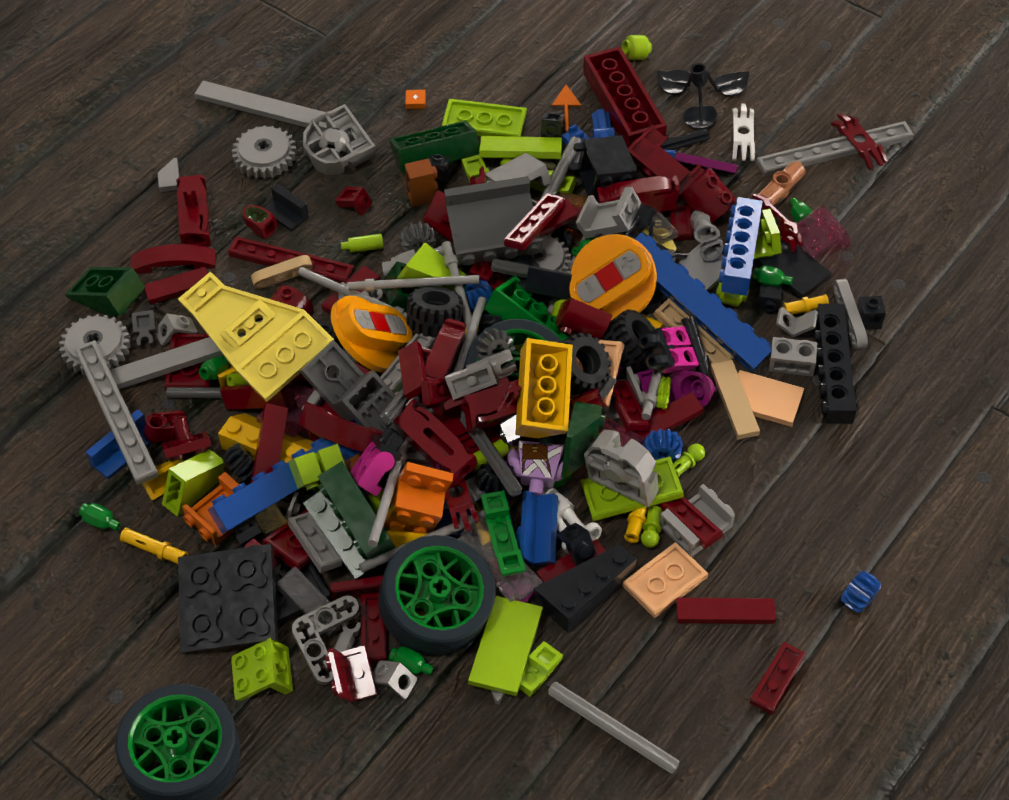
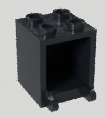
(603, 163)

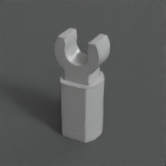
(346, 639)

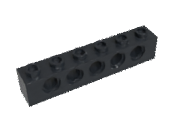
(835, 365)

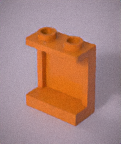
(200, 517)

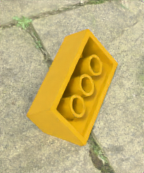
(545, 389)
(245, 431)

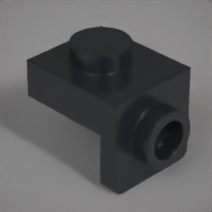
(577, 543)

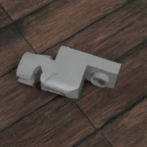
(480, 374)

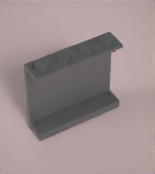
(485, 215)

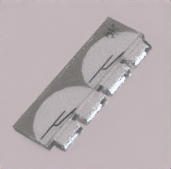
(510, 586)

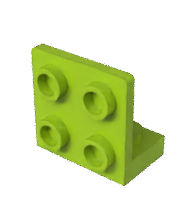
(768, 236)
(260, 668)

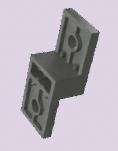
(351, 392)

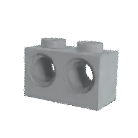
(793, 356)

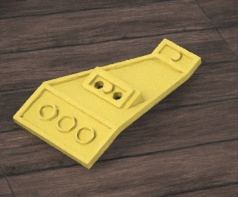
(271, 349)

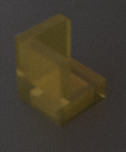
(270, 519)

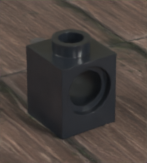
(872, 312)

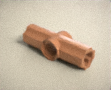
(783, 182)

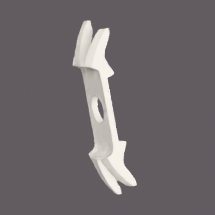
(743, 139)

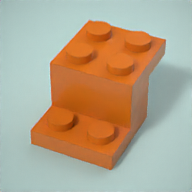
(418, 499)

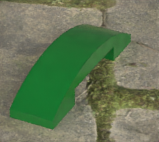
(501, 534)

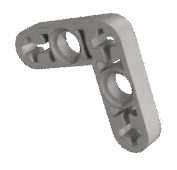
(316, 628)

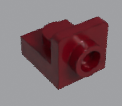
(354, 197)

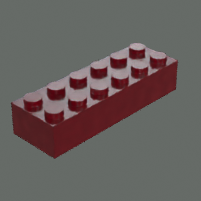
(622, 94)

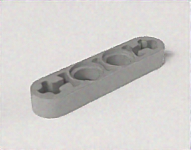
(854, 322)

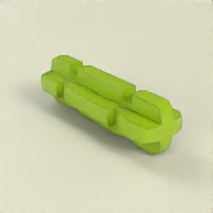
(663, 392)

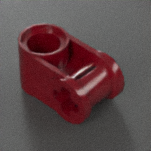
(160, 426)

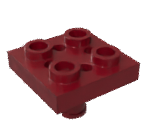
(185, 441)

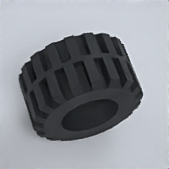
(430, 307)
(627, 329)
(593, 360)

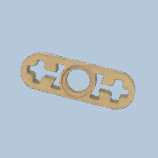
(280, 271)

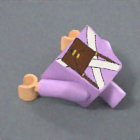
(537, 464)

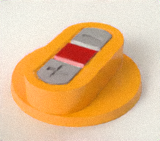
(614, 275)
(370, 331)

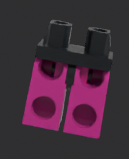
(667, 351)
(377, 460)

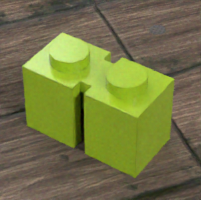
(309, 466)

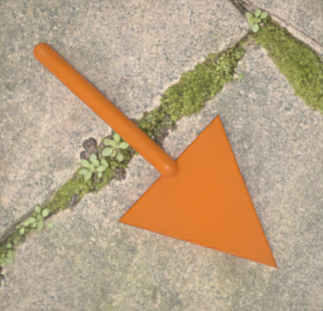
(566, 98)

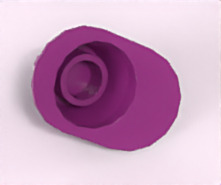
(685, 382)

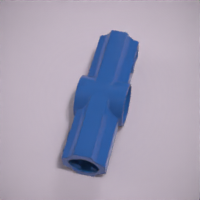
(602, 124)

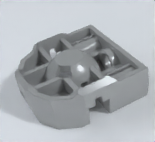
(338, 123)
(612, 464)

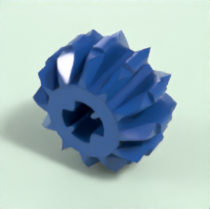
(474, 291)
(664, 444)
(861, 591)

